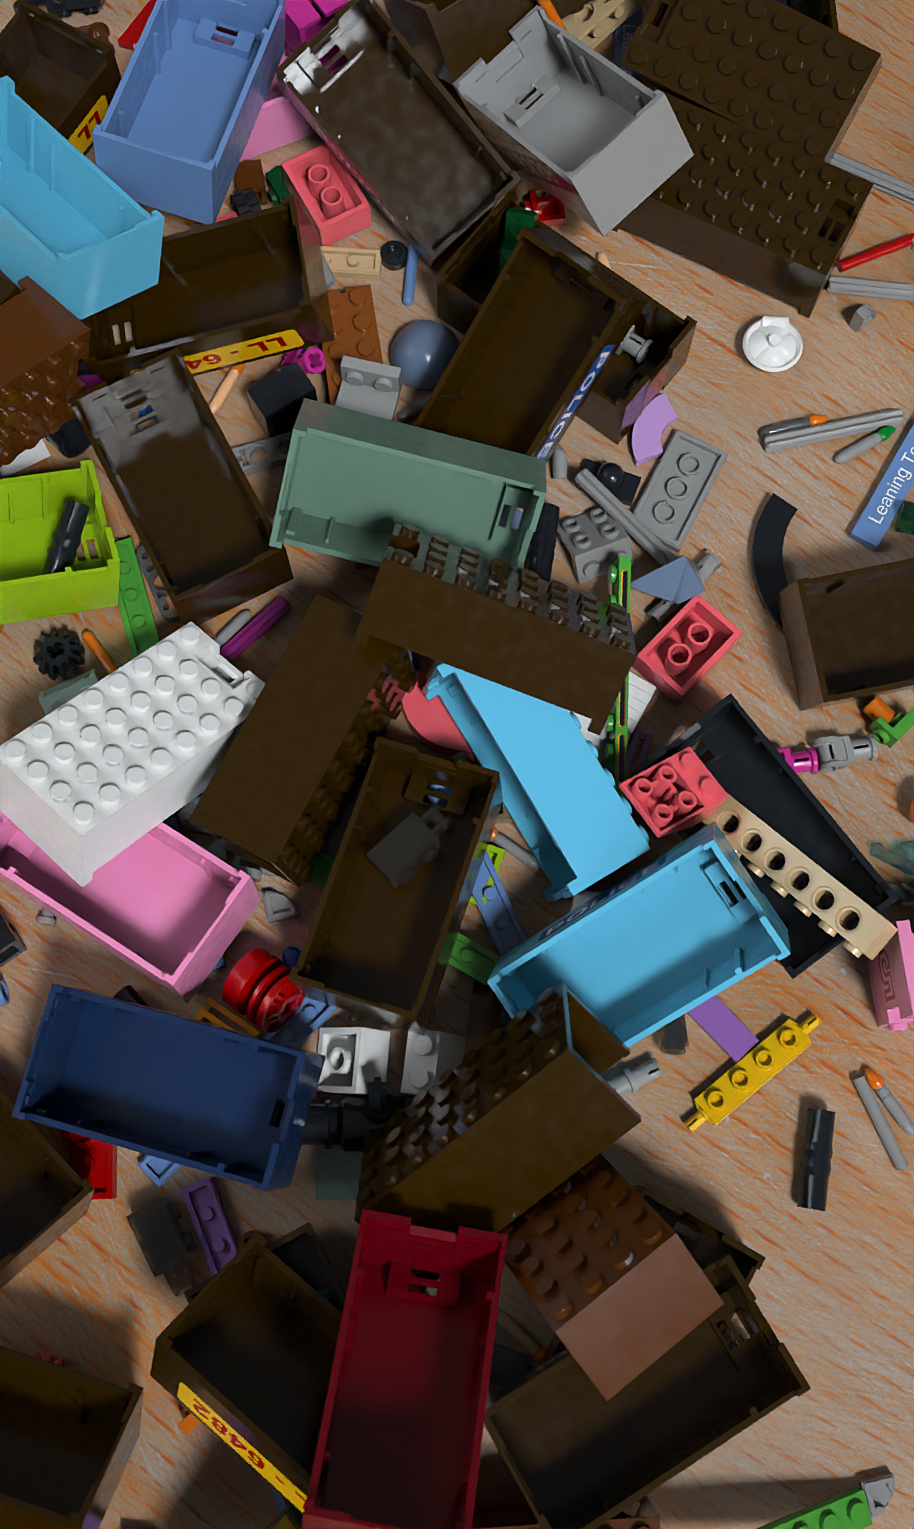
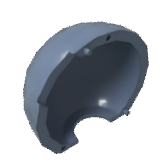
(423, 353)

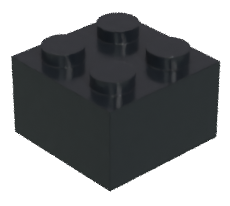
(279, 399)

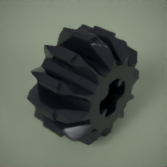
(55, 646)

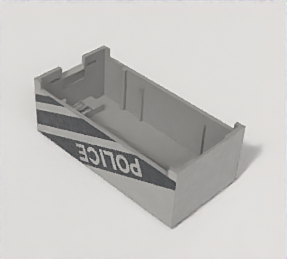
(592, 135)

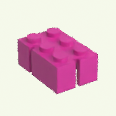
(306, 20)

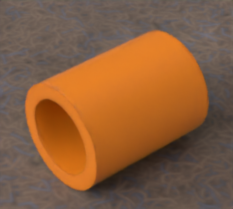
(878, 707)

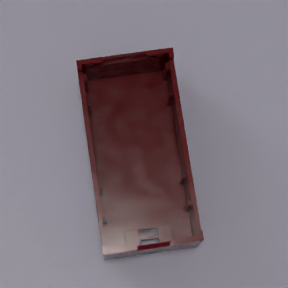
(408, 1380)

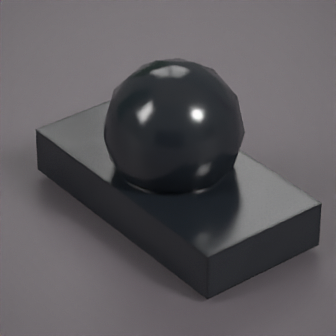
(619, 483)

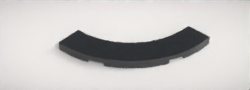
(768, 554)

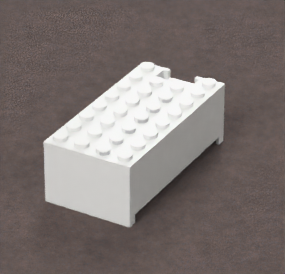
(125, 751)

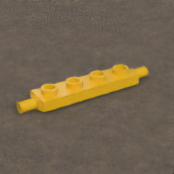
(752, 1072)

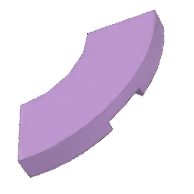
(649, 428)

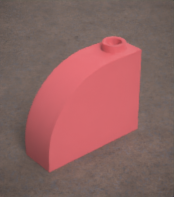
(433, 723)

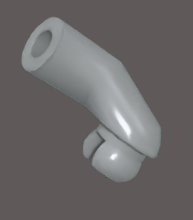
(559, 463)

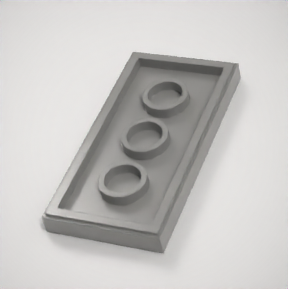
(679, 488)

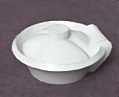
(772, 344)

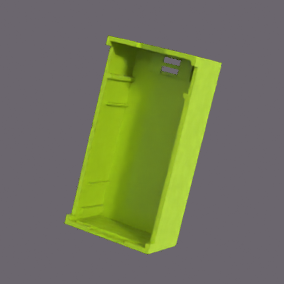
(27, 520)

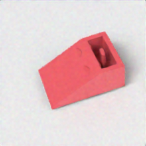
(675, 793)

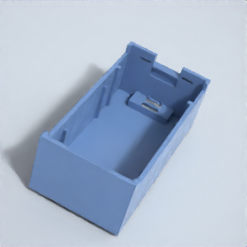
(190, 103)

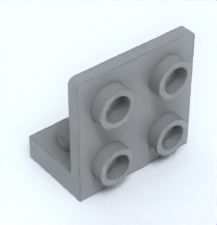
(369, 387)

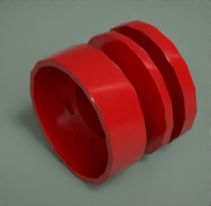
(262, 991)

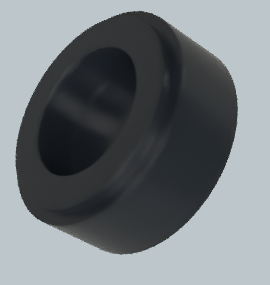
(394, 255)

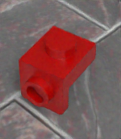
(549, 208)

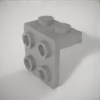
(594, 543)

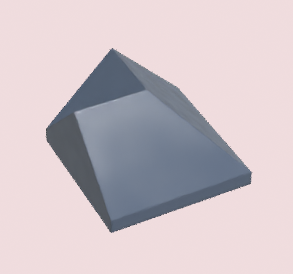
(672, 582)

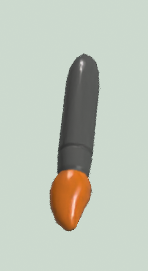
(794, 424)

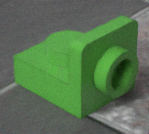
(892, 732)

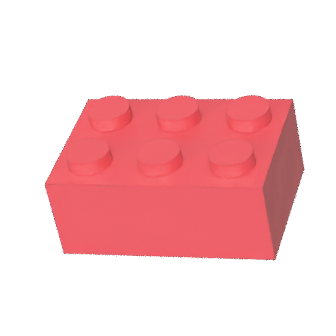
(327, 194)
(687, 649)

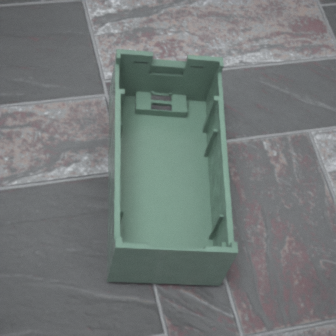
(362, 474)

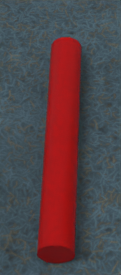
(875, 253)

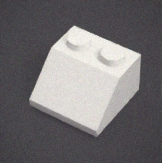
(429, 1057)
(352, 1059)

